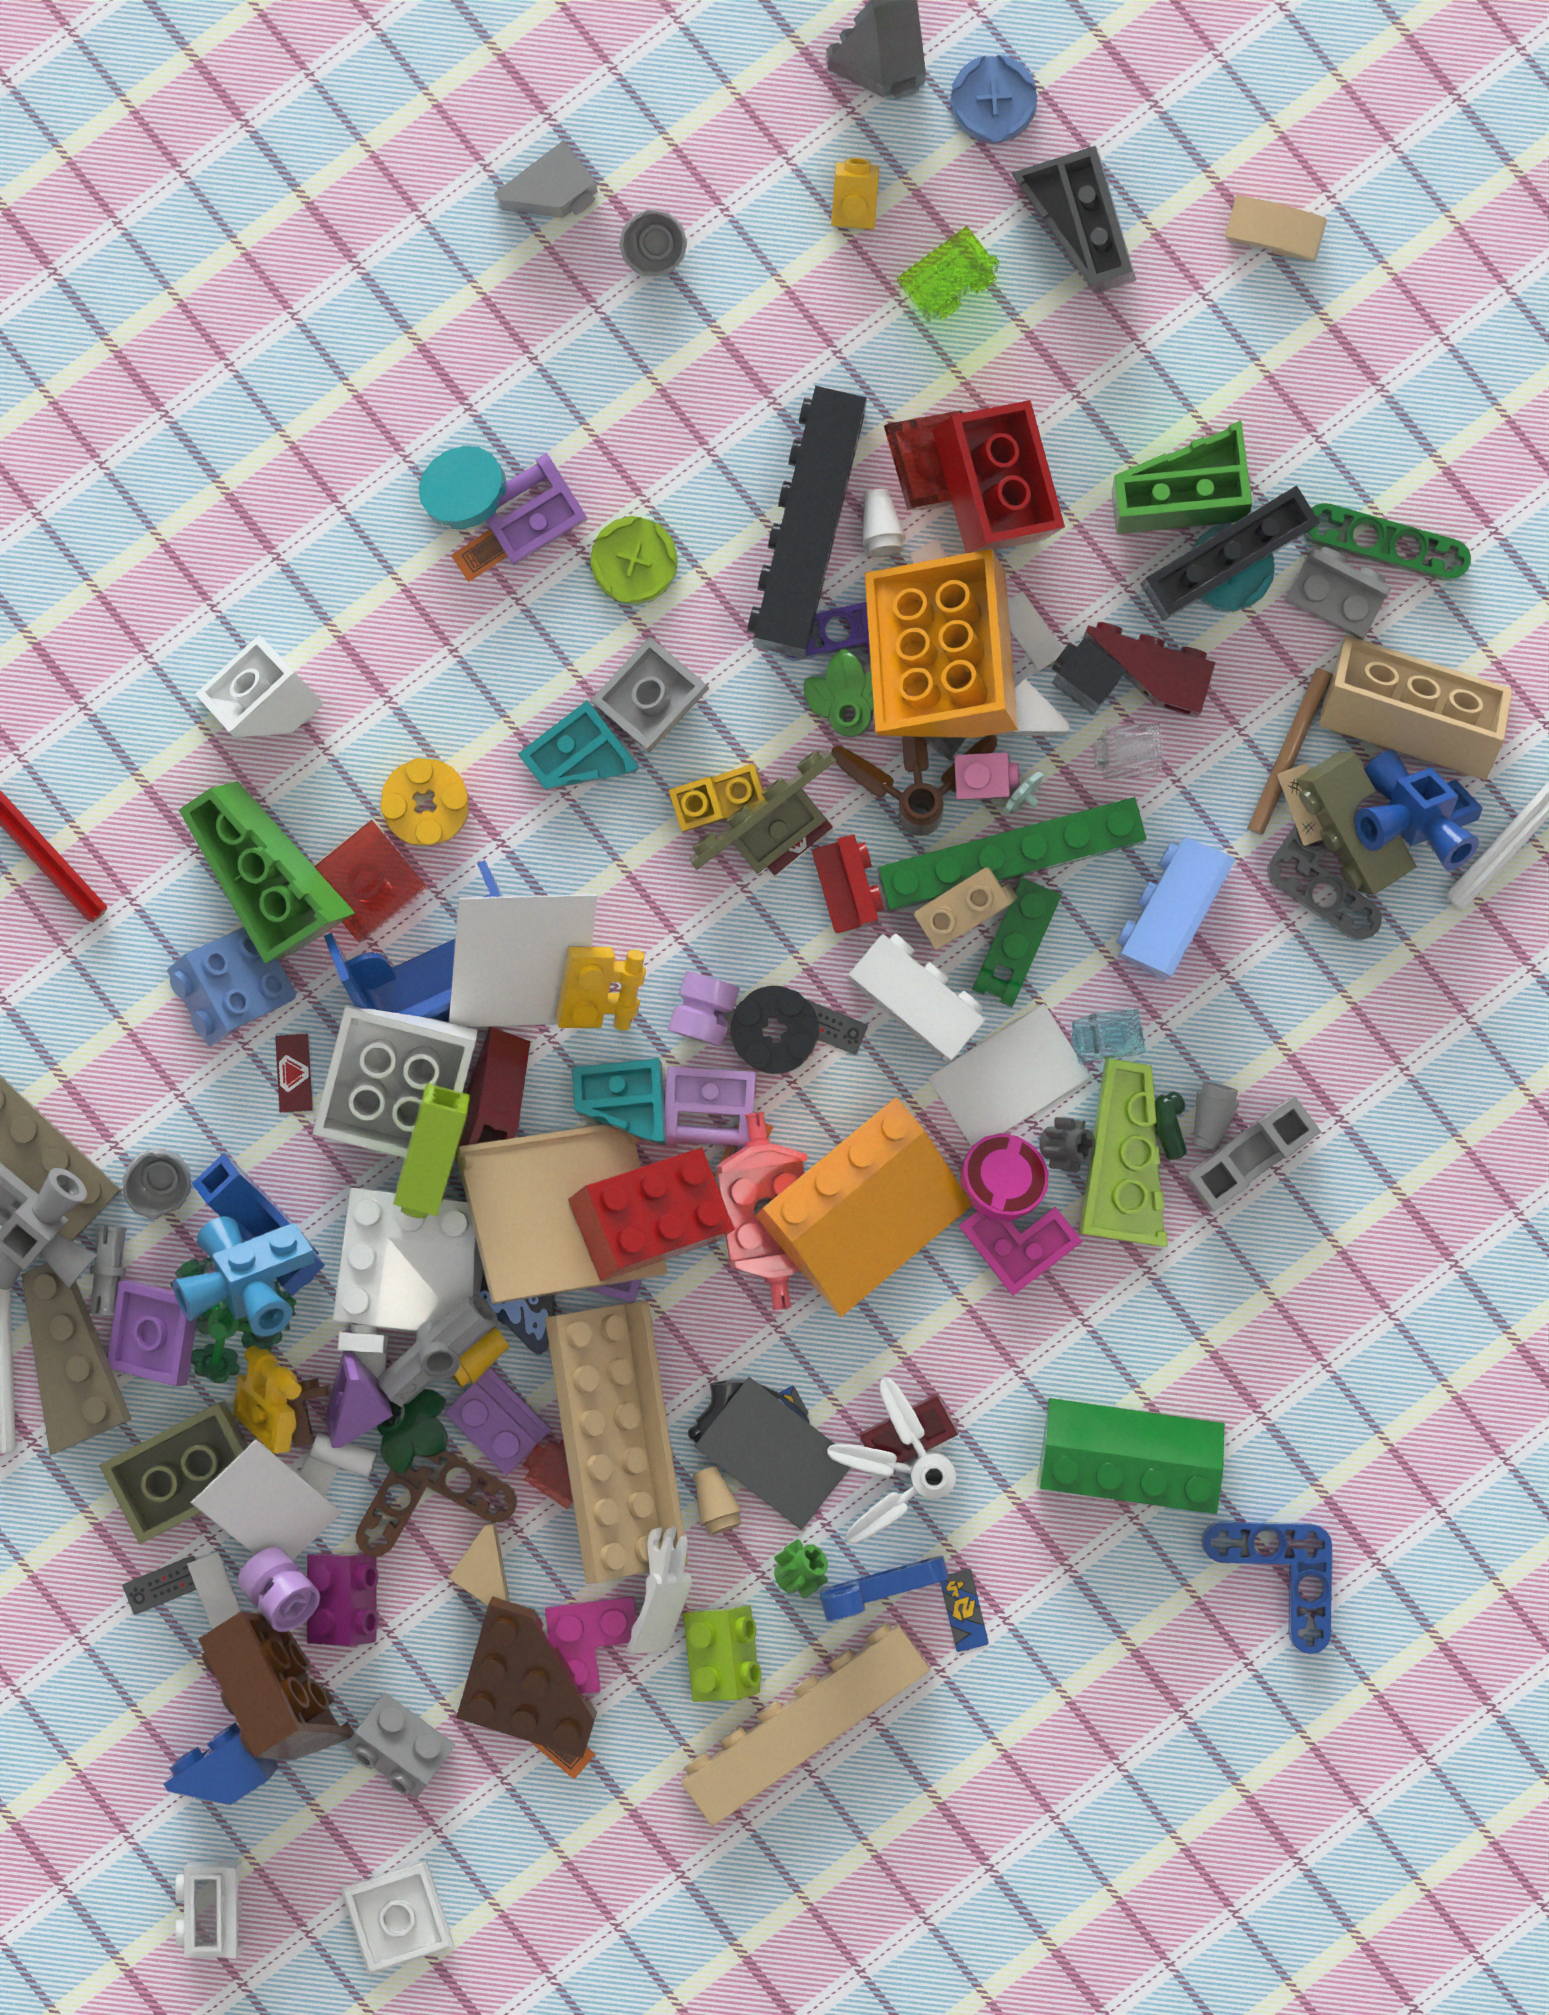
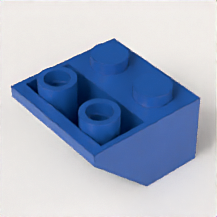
(221, 1772)

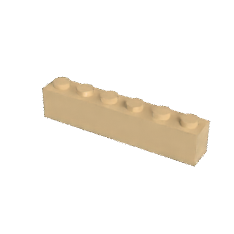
(805, 1723)

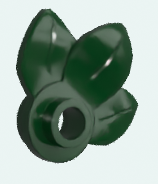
(414, 1432)

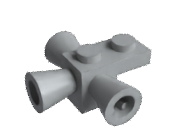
(33, 1224)

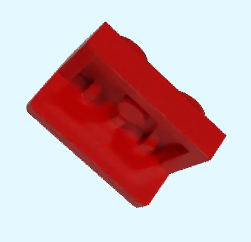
(845, 884)

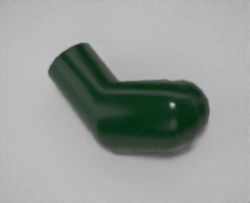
(1167, 1124)

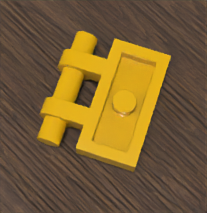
(586, 987)
(263, 1400)

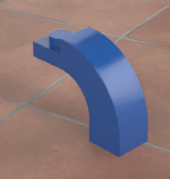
(237, 1196)

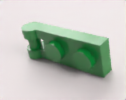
(1017, 940)

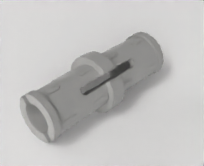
(107, 1269)

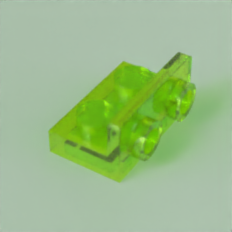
(948, 275)

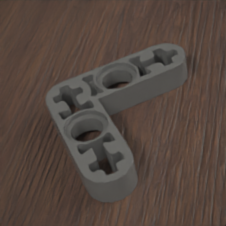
(1307, 859)

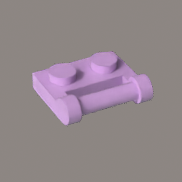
(712, 1093)

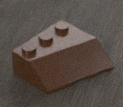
(269, 1690)

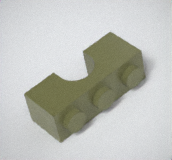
(1333, 794)

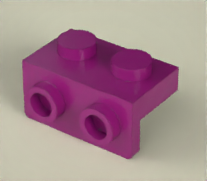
(346, 1601)

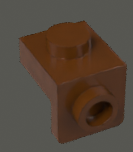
(310, 1389)

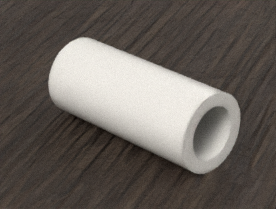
(349, 1457)

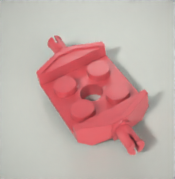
(745, 1178)

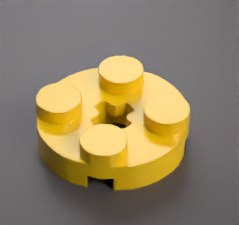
(429, 827)

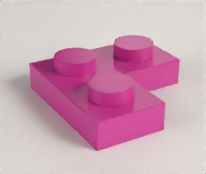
(1020, 1256)
(588, 1625)

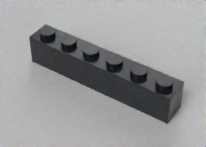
(809, 521)

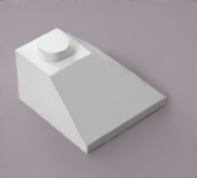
(259, 694)

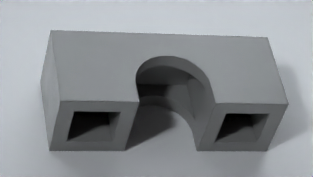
(1252, 1153)

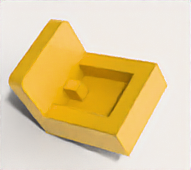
(855, 194)

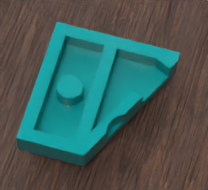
(577, 751)
(623, 1097)

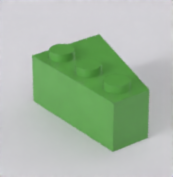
(1186, 488)

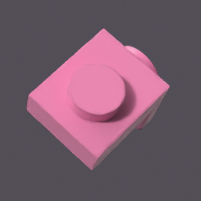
(985, 776)

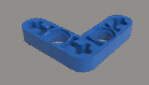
(1299, 1567)
(849, 1597)

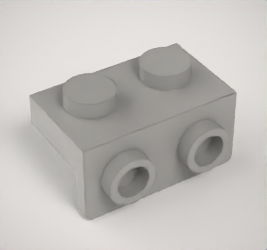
(399, 1746)

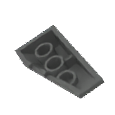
(882, 49)

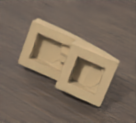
(1276, 227)

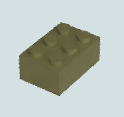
(171, 1469)

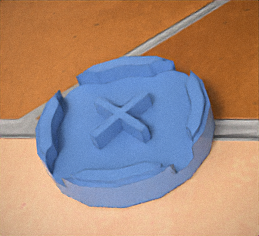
(993, 99)

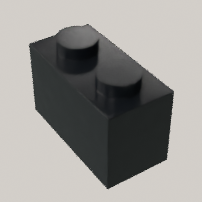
(1086, 674)

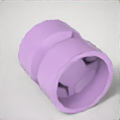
(703, 1008)
(278, 1589)

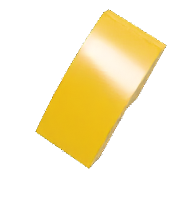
(716, 797)

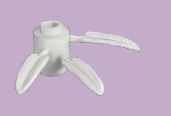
(884, 1464)

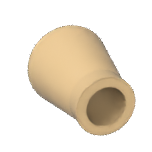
(715, 1502)

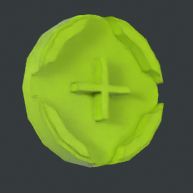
(633, 560)

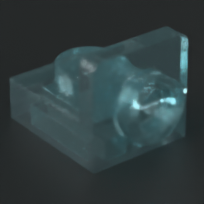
(1108, 1036)

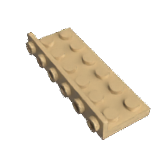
(614, 1436)

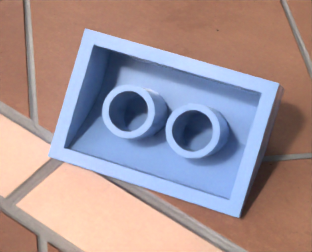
(1174, 907)

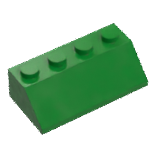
(1132, 1456)

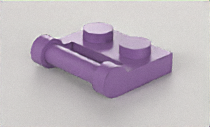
(541, 518)

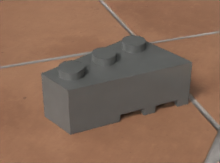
(1081, 214)

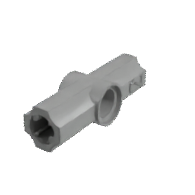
(437, 1350)

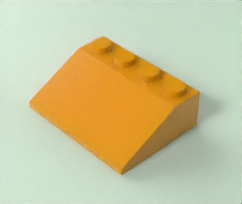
(941, 648)
(865, 1207)

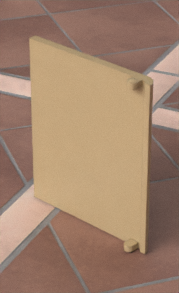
(523, 1210)

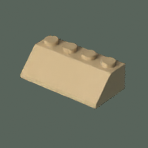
(1416, 707)

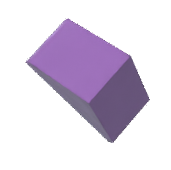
(355, 1402)

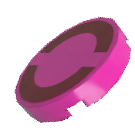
(1004, 1177)

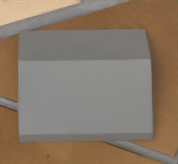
(649, 694)

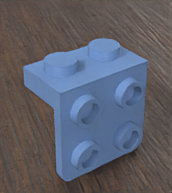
(228, 985)

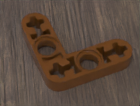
(416, 1482)

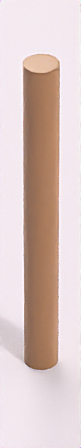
(1289, 750)

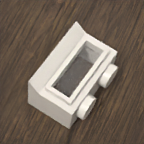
(209, 1909)

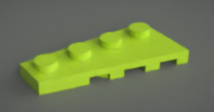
(1123, 1173)

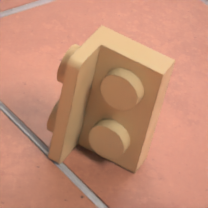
(963, 907)

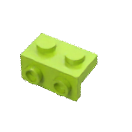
(722, 1654)

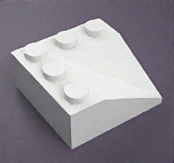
(382, 1075)
(404, 1267)

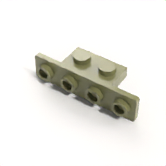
(774, 823)

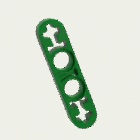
(1387, 536)

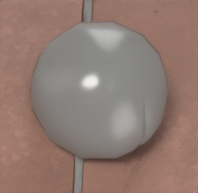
(653, 243)
(156, 1183)

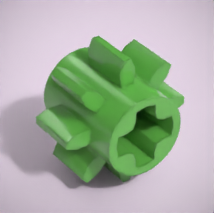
(801, 1568)

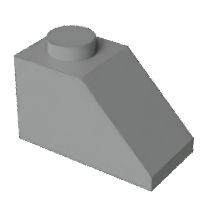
(550, 186)

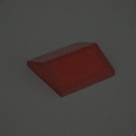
(919, 461)
(370, 879)

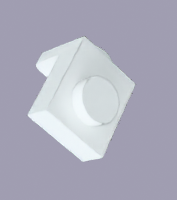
(366, 1346)

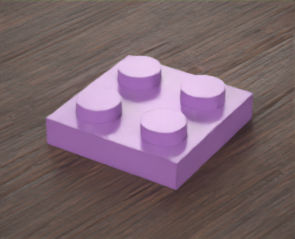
(150, 1334)

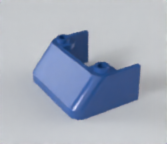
(412, 988)

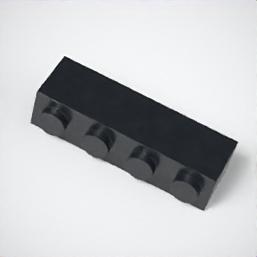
(1229, 553)

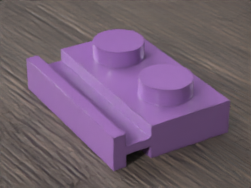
(498, 1421)

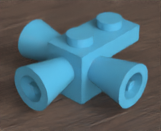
(245, 1274)

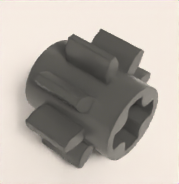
(1067, 1144)

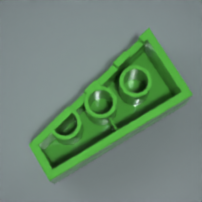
(262, 872)

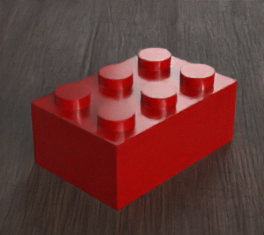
(998, 477)
(651, 1214)

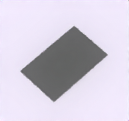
(773, 1453)

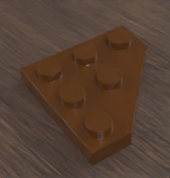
(524, 1683)

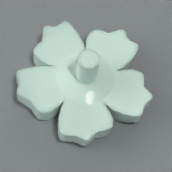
(1024, 793)

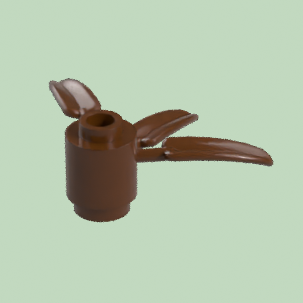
(916, 795)

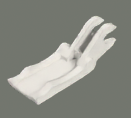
(665, 1594)

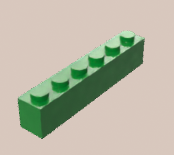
(1014, 853)

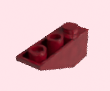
(1161, 674)
(496, 1089)

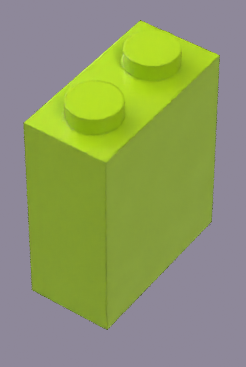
(431, 1151)

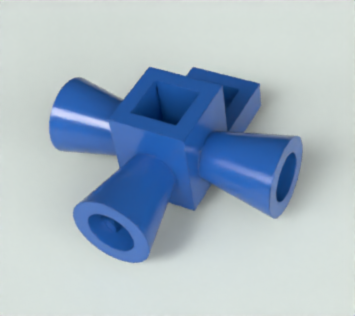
(1418, 810)

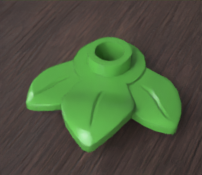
(842, 688)

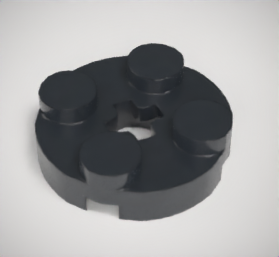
(796, 1043)

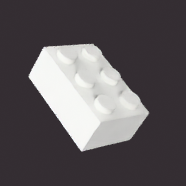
(917, 996)

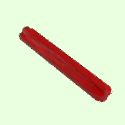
(50, 861)

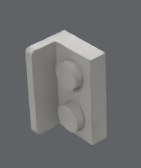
(1338, 592)

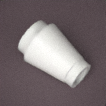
(881, 525)

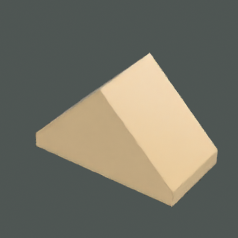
(482, 1567)

